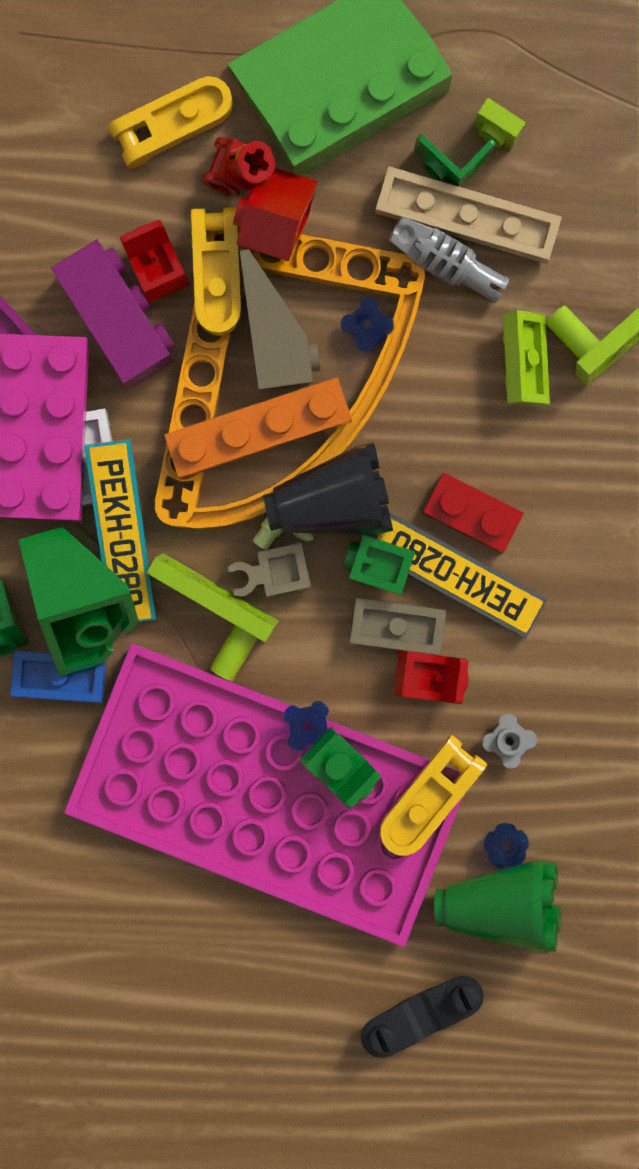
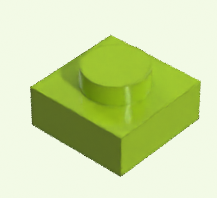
(498, 124)

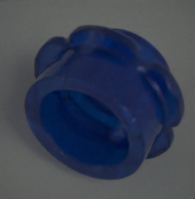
(506, 833)

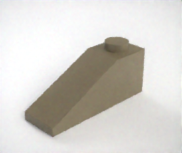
(277, 338)

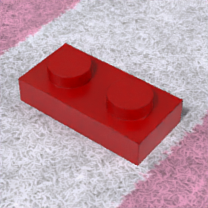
(473, 513)

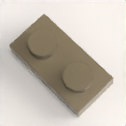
(397, 626)

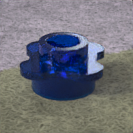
(380, 325)
(298, 716)

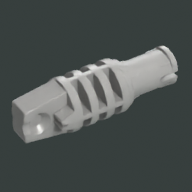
(446, 258)

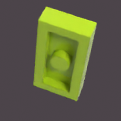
(526, 358)

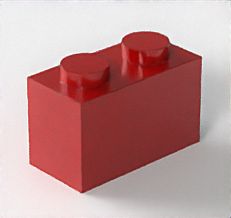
(275, 213)

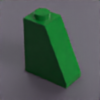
(75, 600)

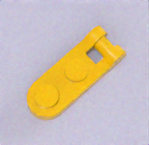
(172, 119)
(216, 271)
(429, 799)

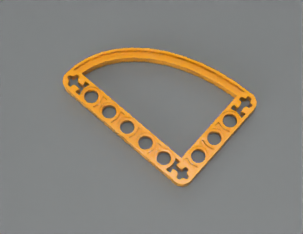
(216, 355)

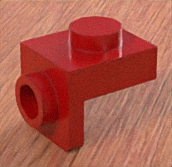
(154, 260)
(431, 677)

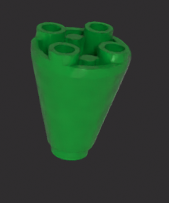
(505, 907)

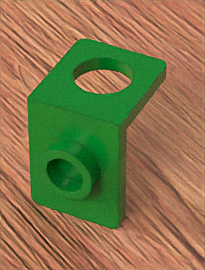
(441, 168)

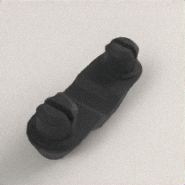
(422, 1016)

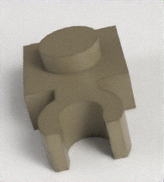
(279, 570)

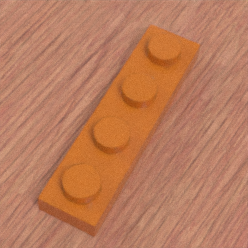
(258, 428)

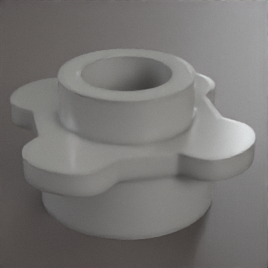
(496, 739)

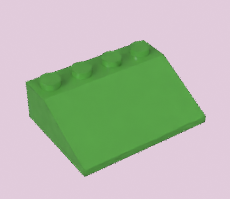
(340, 78)

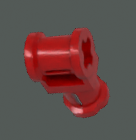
(236, 165)

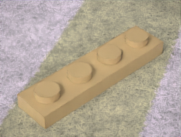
(469, 214)

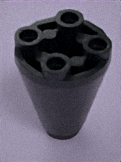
(333, 497)

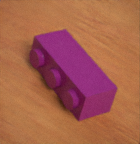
(114, 313)

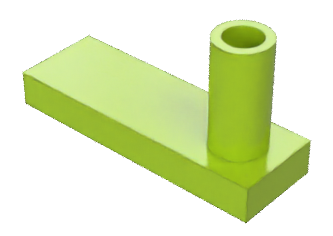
(593, 354)
(248, 620)

